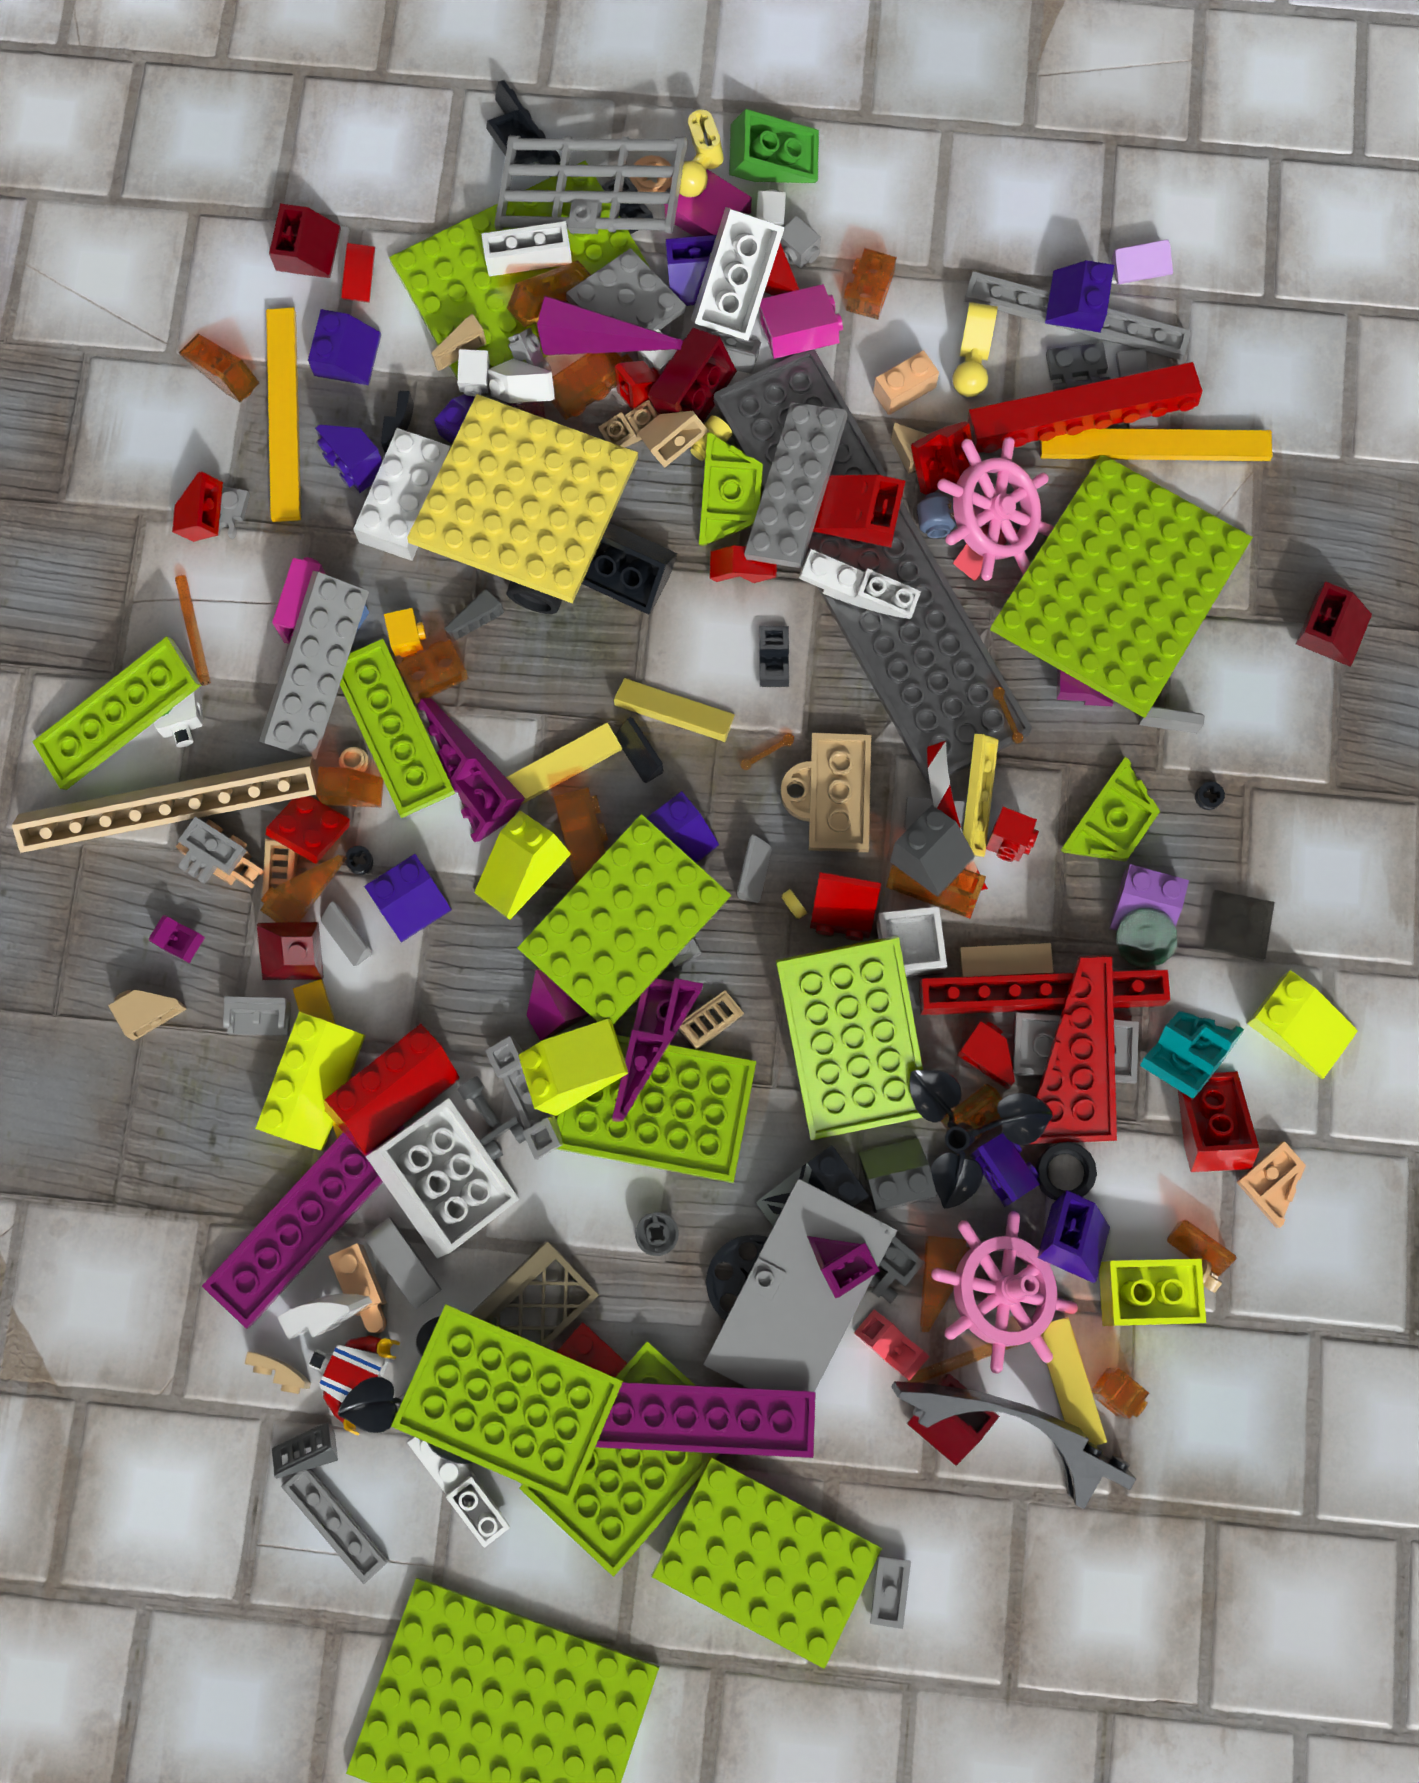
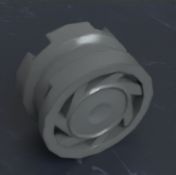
(656, 1234)

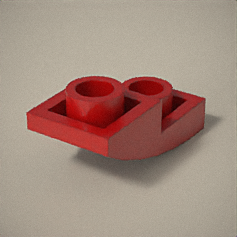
(358, 272)

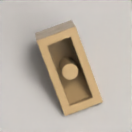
(672, 435)
(143, 1011)

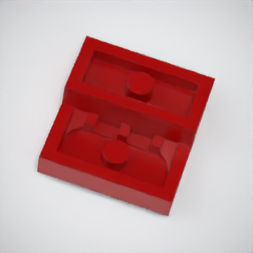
(941, 456)

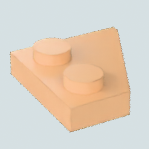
(1273, 1182)

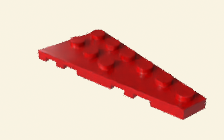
(1081, 1062)

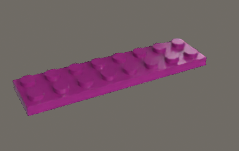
(294, 1231)
(711, 1420)

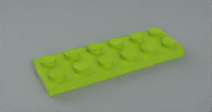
(116, 713)
(393, 730)

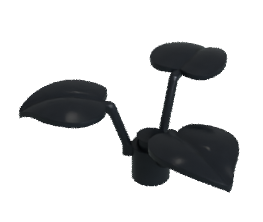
(954, 1176)
(372, 1402)

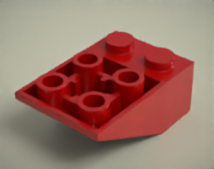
(861, 508)

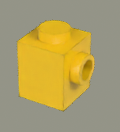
(404, 632)

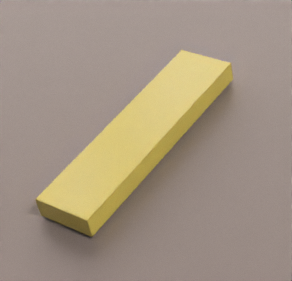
(565, 762)
(980, 792)

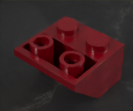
(304, 242)
(1335, 624)
(957, 1434)

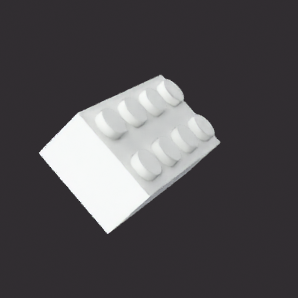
(737, 273)
(399, 493)

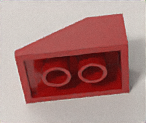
(844, 906)
(1218, 1126)

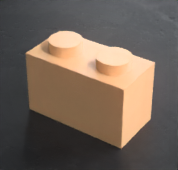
(906, 382)

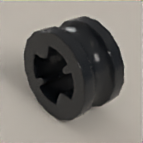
(1215, 788)
(358, 851)

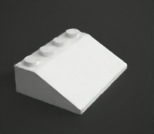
(442, 1178)

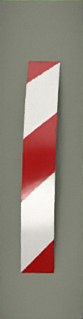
(941, 787)

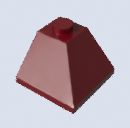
(290, 951)

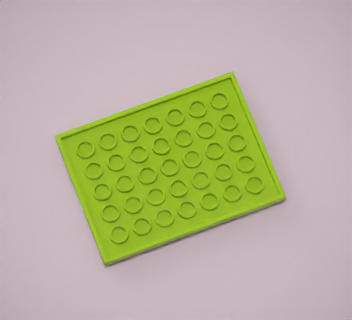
(451, 278)
(1121, 585)
(498, 1700)

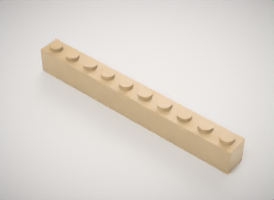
(165, 804)

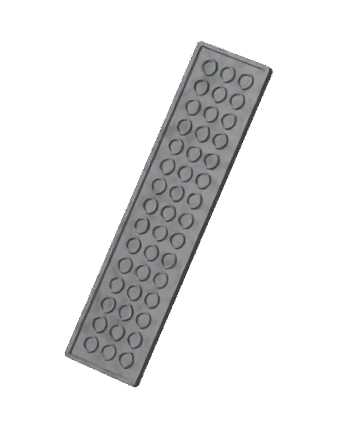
(923, 668)

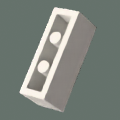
(526, 248)

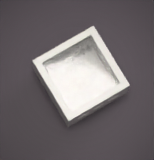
(919, 939)

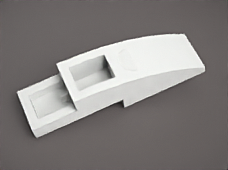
(859, 588)
(464, 1493)

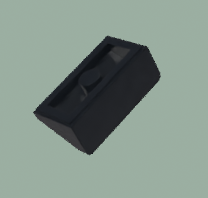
(639, 751)

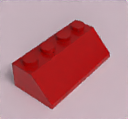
(391, 1089)

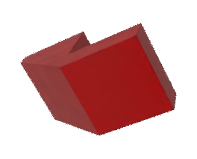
(732, 563)

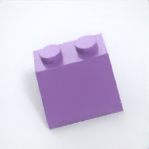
(1149, 889)

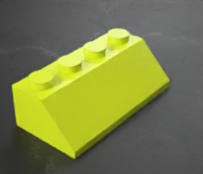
(312, 1068)

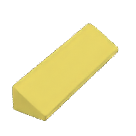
(674, 709)
(1071, 1381)

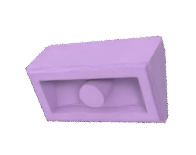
(1142, 262)

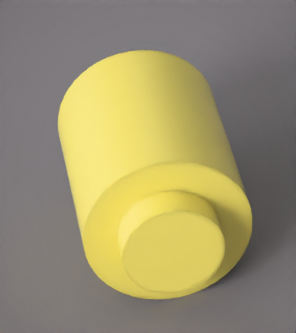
(715, 426)

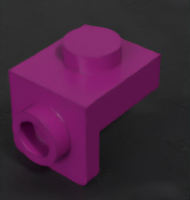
(176, 938)

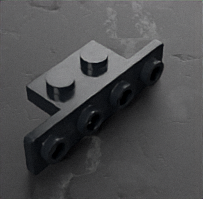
(517, 122)

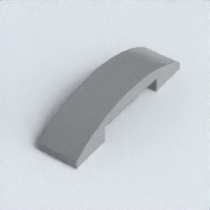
(541, 1128)

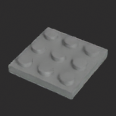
(628, 292)

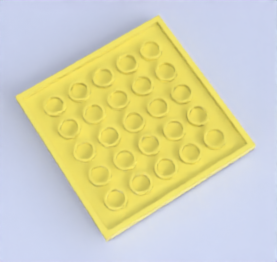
(523, 498)

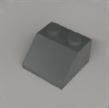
(932, 851)
(897, 1175)

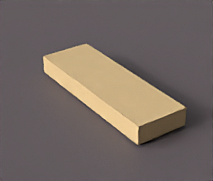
(1006, 960)

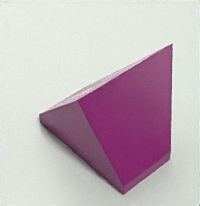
(551, 1008)
(843, 1263)

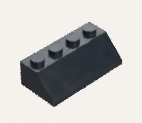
(630, 568)

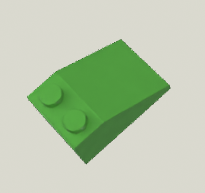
(772, 149)

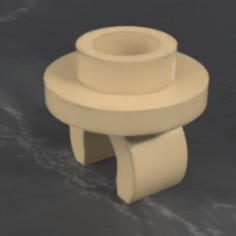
(1210, 1279)

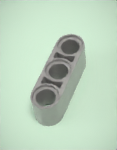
(402, 1263)

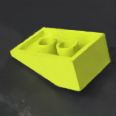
(519, 864)
(1303, 1024)
(572, 1066)
(1152, 1292)

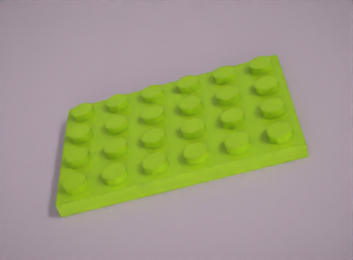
(624, 921)
(851, 1035)
(681, 1122)
(507, 1404)
(626, 1489)
(766, 1562)

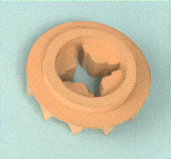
(649, 186)

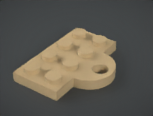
(834, 792)

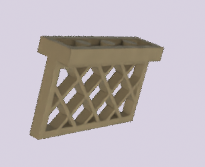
(524, 1276)

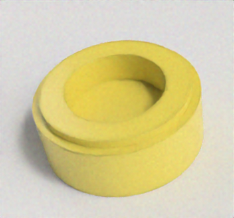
(793, 904)

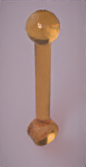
(998, 694)
(788, 740)

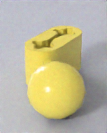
(694, 172)
(970, 376)

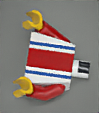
(348, 1366)

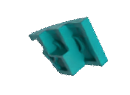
(1190, 1052)

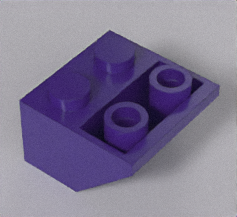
(687, 265)
(351, 453)
(1075, 1236)

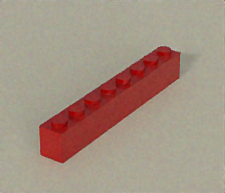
(1085, 407)
(1034, 992)

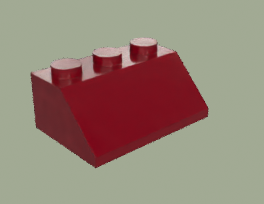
(693, 376)

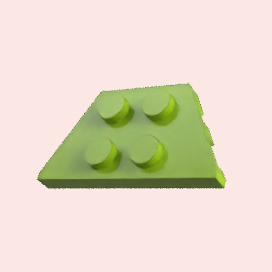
(729, 491)
(1115, 818)

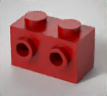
(1012, 835)

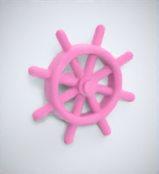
(996, 507)
(1003, 1291)

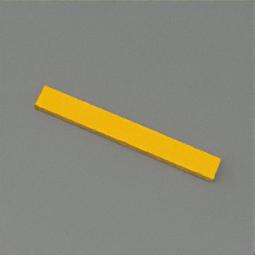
(283, 415)
(1161, 445)

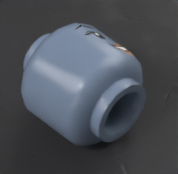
(936, 515)

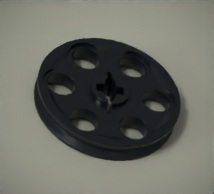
(730, 1254)

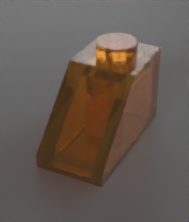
(349, 787)

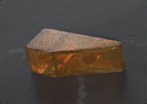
(529, 294)
(220, 367)
(296, 896)
(943, 1254)

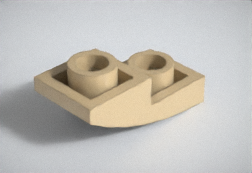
(624, 428)
(284, 1374)

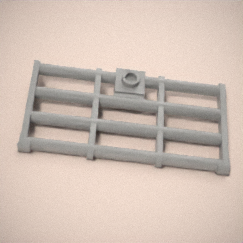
(587, 205)

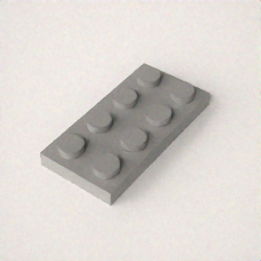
(1036, 1034)

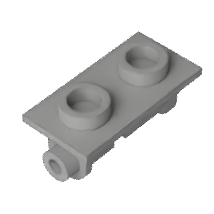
(527, 347)

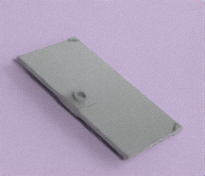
(786, 1313)

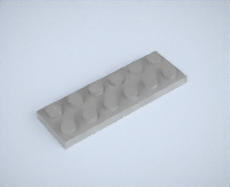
(796, 485)
(314, 665)

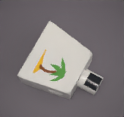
(182, 719)

